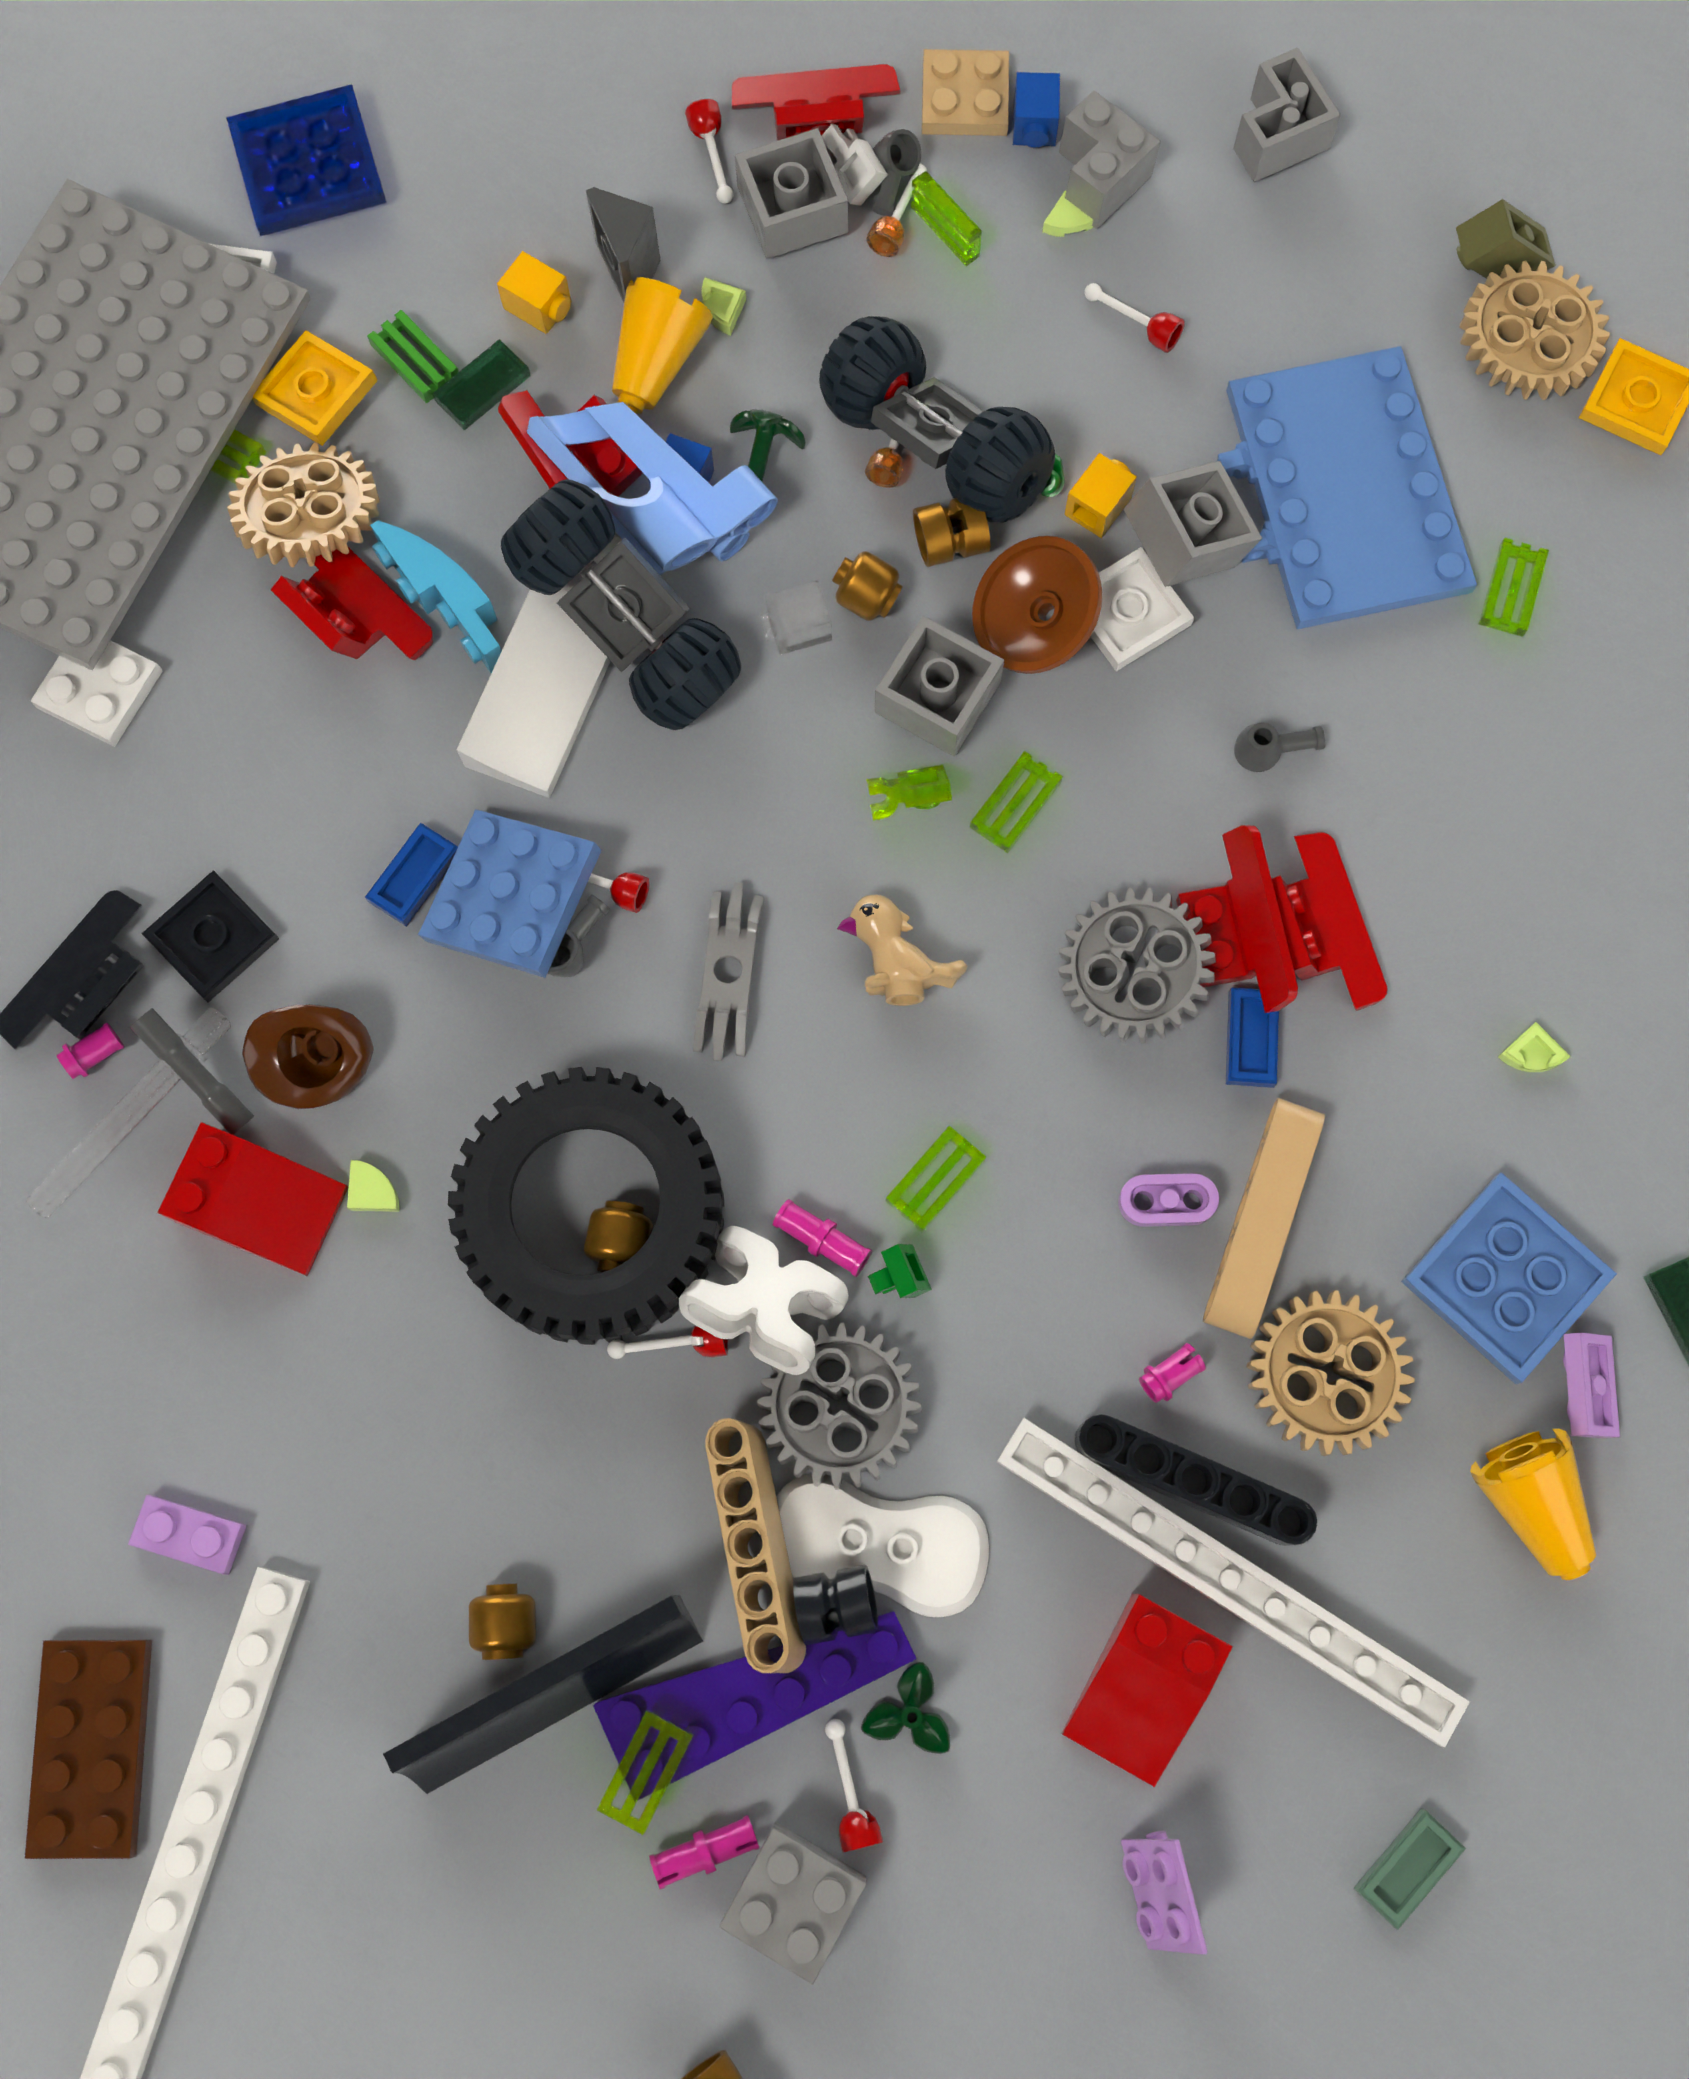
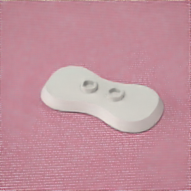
(918, 1550)

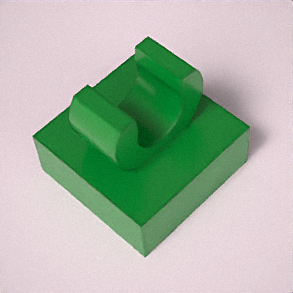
(901, 1274)

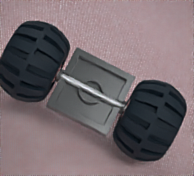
(992, 456)
(621, 604)

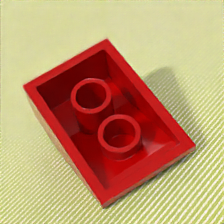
(253, 1199)
(1146, 1689)

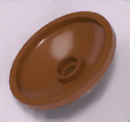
(1020, 592)

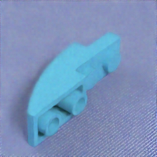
(440, 585)

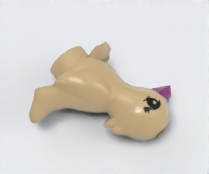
(898, 965)

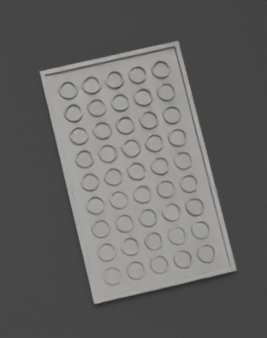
(115, 399)

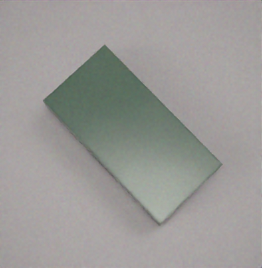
(1409, 1868)

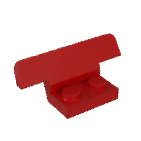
(816, 97)
(601, 458)
(353, 608)
(1246, 923)
(1326, 923)

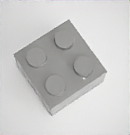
(792, 193)
(1192, 523)
(938, 685)
(793, 1902)

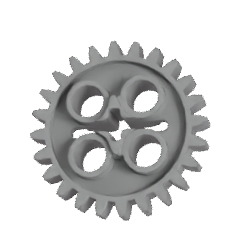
(1176, 980)
(813, 1443)

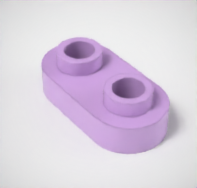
(1166, 1199)

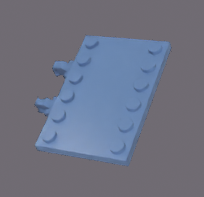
(1347, 488)

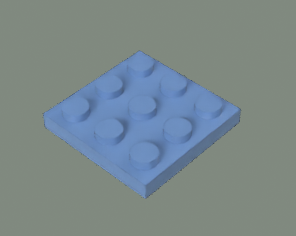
(510, 892)
(1509, 1278)

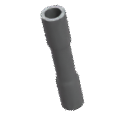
(170, 1048)

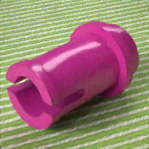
(89, 1051)
(1171, 1373)

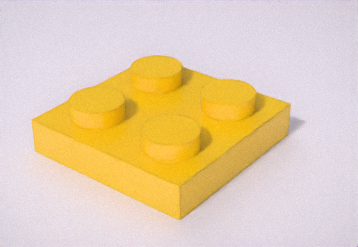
(314, 387)
(1639, 397)

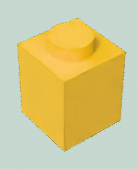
(534, 292)
(1100, 494)

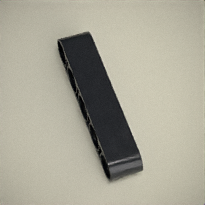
(1219, 1485)

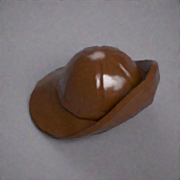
(306, 1055)

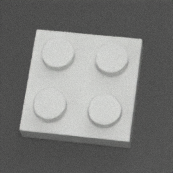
(1136, 610)
(100, 699)

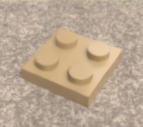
(965, 92)

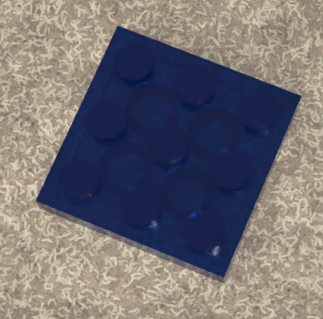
(306, 160)

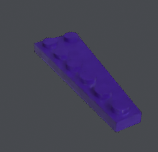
(738, 1705)

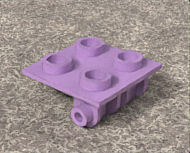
(1163, 1894)

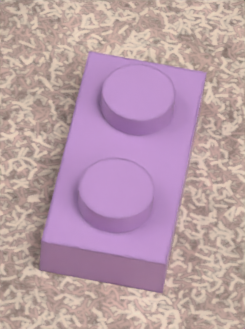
(1591, 1385)
(187, 1534)

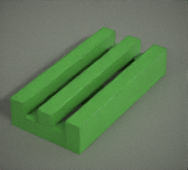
(392, 331)

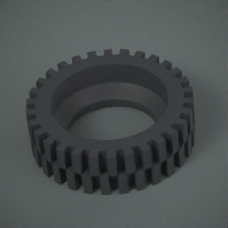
(604, 1302)

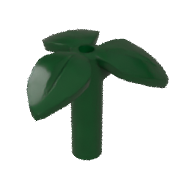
(767, 426)
(927, 1729)

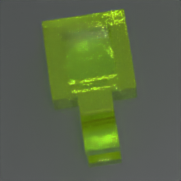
(915, 788)

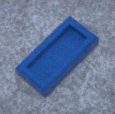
(412, 874)
(1251, 1040)

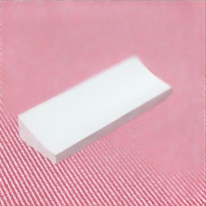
(535, 695)

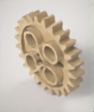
(1534, 330)
(303, 504)
(1317, 1416)

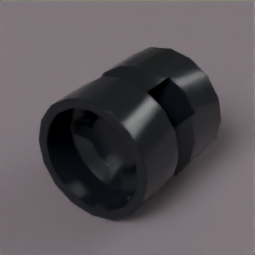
(835, 1605)

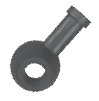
(900, 156)
(1263, 757)
(573, 936)

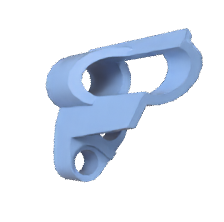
(681, 511)

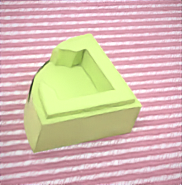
(1066, 219)
(724, 303)
(1534, 1051)
(370, 1189)

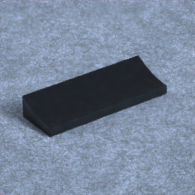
(546, 1695)

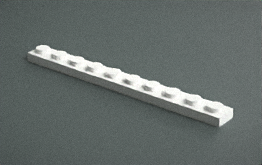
(1234, 1583)
(196, 1828)

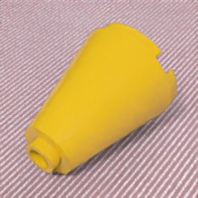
(654, 341)
(1541, 1499)

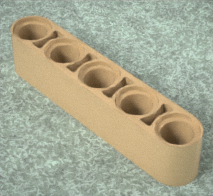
(1264, 1218)
(772, 1563)

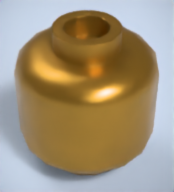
(867, 585)
(616, 1234)
(502, 1622)

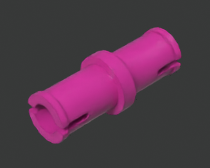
(822, 1237)
(703, 1852)

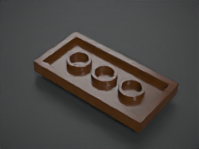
(89, 1749)

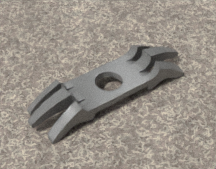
(727, 998)

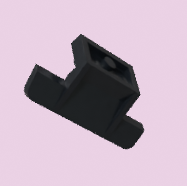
(78, 977)

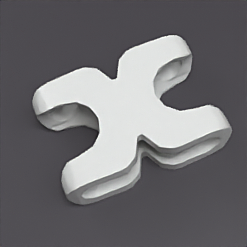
(764, 1300)

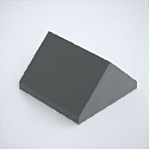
(624, 236)

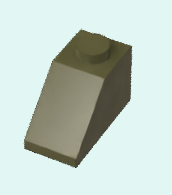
(1501, 238)

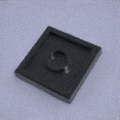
(210, 936)

